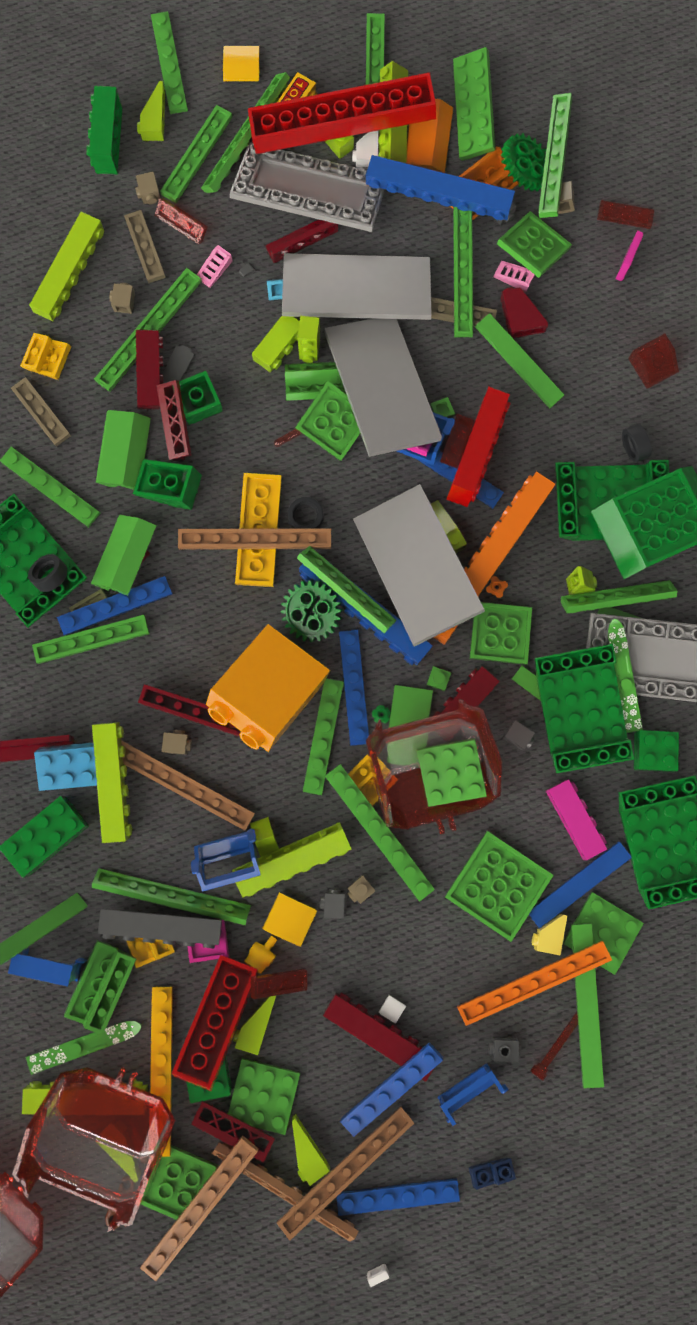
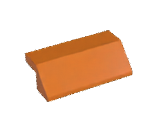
(430, 139)
(490, 171)

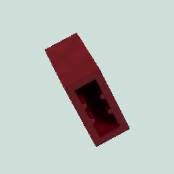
(521, 314)

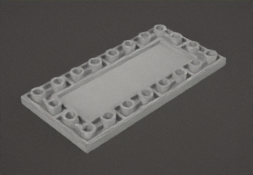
(307, 187)
(356, 286)
(382, 385)
(418, 565)
(660, 654)

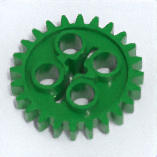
(524, 161)
(296, 602)

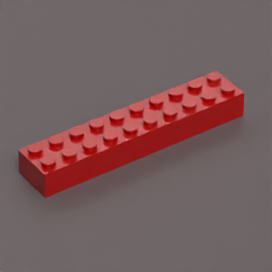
(342, 113)

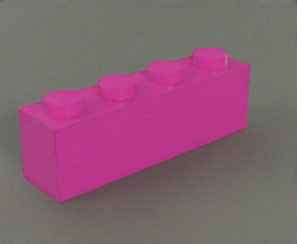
(576, 819)

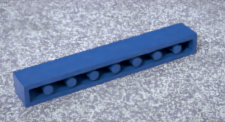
(439, 187)
(395, 636)

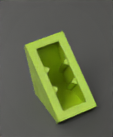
(265, 836)

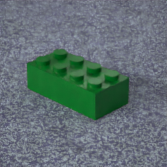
(105, 130)
(43, 836)

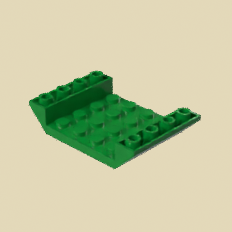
(588, 487)
(650, 521)
(21, 544)
(582, 708)
(662, 840)

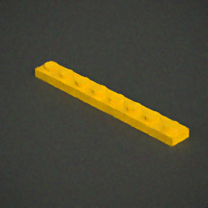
(162, 1048)

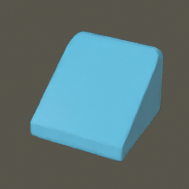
(275, 289)

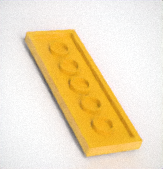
(258, 511)

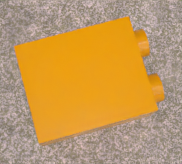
(266, 688)

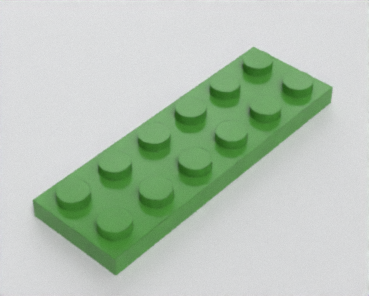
(474, 104)

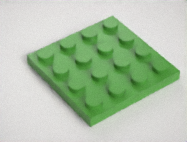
(499, 886)

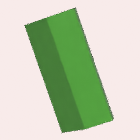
(307, 379)
(122, 448)
(123, 554)
(100, 987)

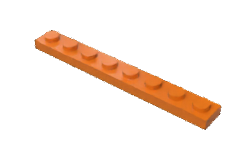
(534, 983)

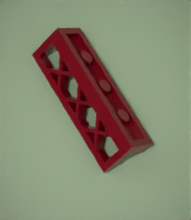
(300, 239)
(172, 420)
(24, 748)
(226, 1135)

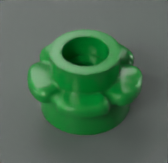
(381, 709)

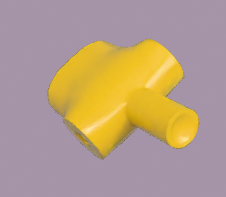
(260, 955)

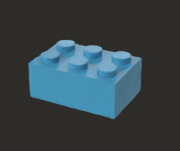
(65, 766)

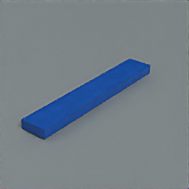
(579, 884)

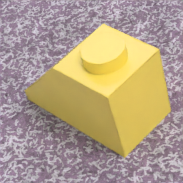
(550, 936)

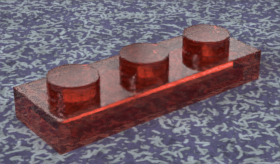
(625, 214)
(180, 221)
(457, 441)
(278, 983)

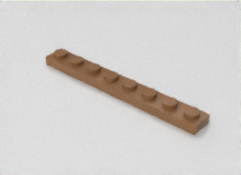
(254, 538)
(187, 787)
(344, 1173)
(291, 1195)
(199, 1208)

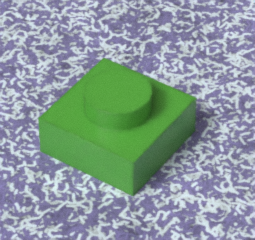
(443, 407)
(438, 678)

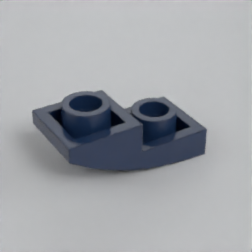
(491, 1173)

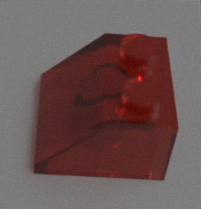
(655, 361)

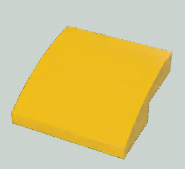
(241, 63)
(45, 356)
(363, 778)
(289, 919)
(148, 952)

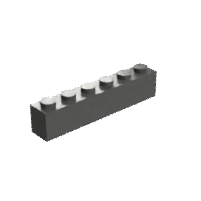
(160, 927)

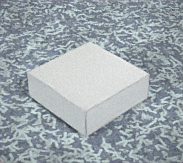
(392, 1009)
(378, 1275)

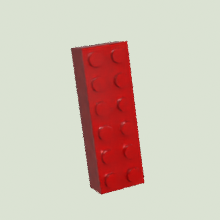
(479, 447)
(215, 1023)

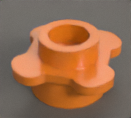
(501, 584)

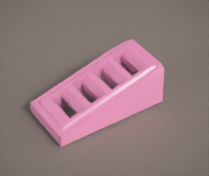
(218, 251)
(511, 280)

